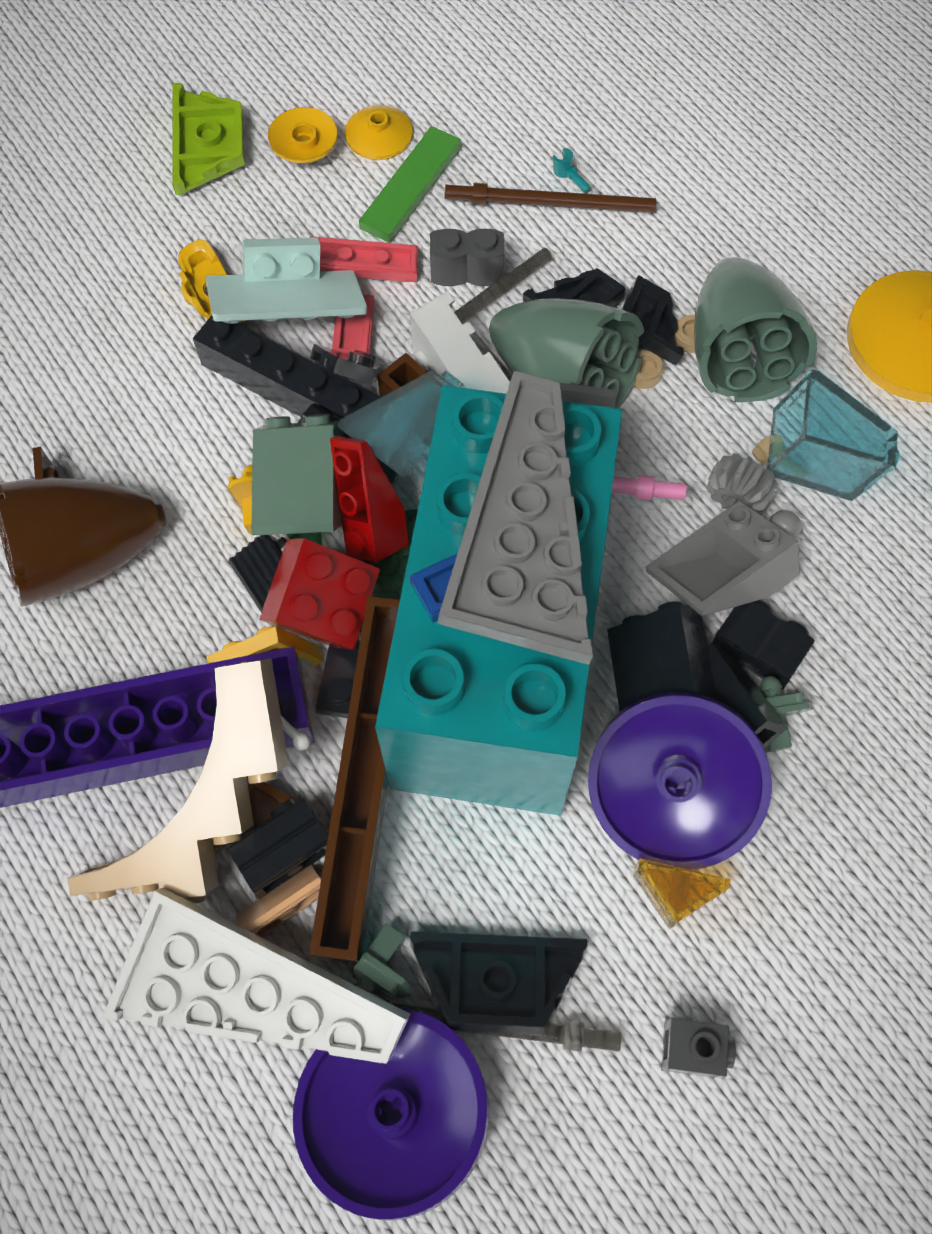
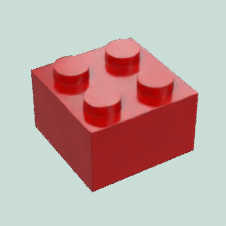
(319, 593)

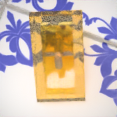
(677, 891)

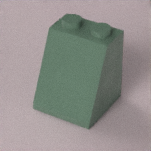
(294, 476)

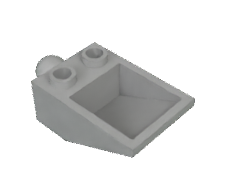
(731, 560)

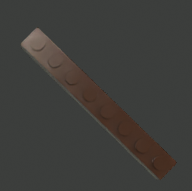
(358, 800)

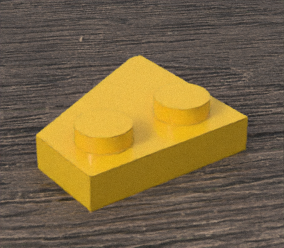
(267, 640)

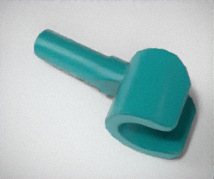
(565, 168)

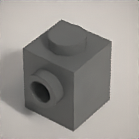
(697, 1048)

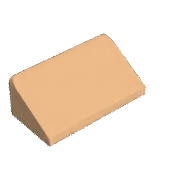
(280, 904)

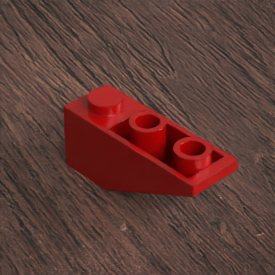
(367, 502)

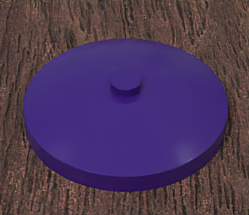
(680, 780)
(395, 1132)

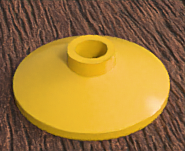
(378, 132)
(302, 135)

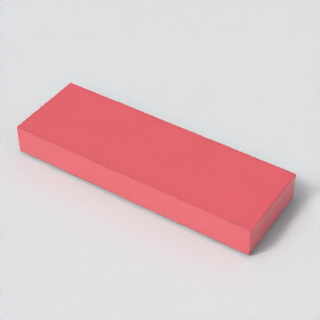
(370, 259)

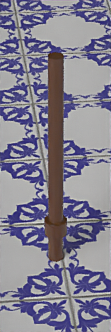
(481, 194)

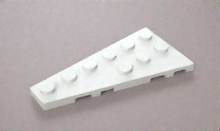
(234, 985)

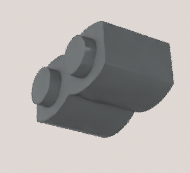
(466, 257)

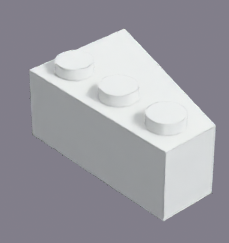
(446, 344)

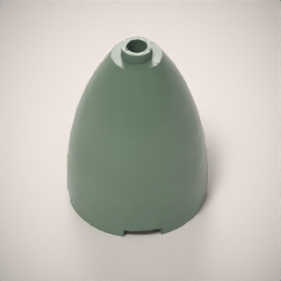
(745, 304)
(570, 343)

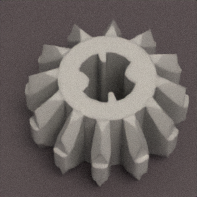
(742, 480)

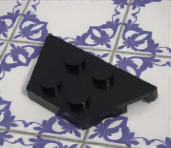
(497, 979)

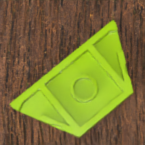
(204, 138)

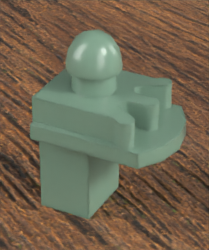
(783, 706)
(372, 967)

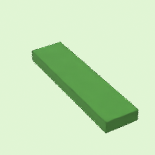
(410, 184)

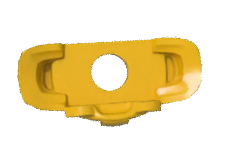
(196, 263)

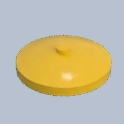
(893, 334)

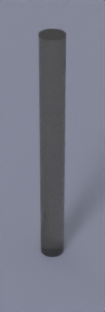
(503, 285)

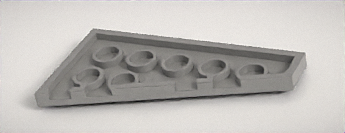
(521, 541)

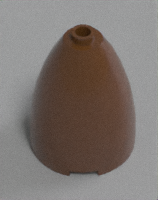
(71, 533)

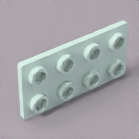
(284, 282)

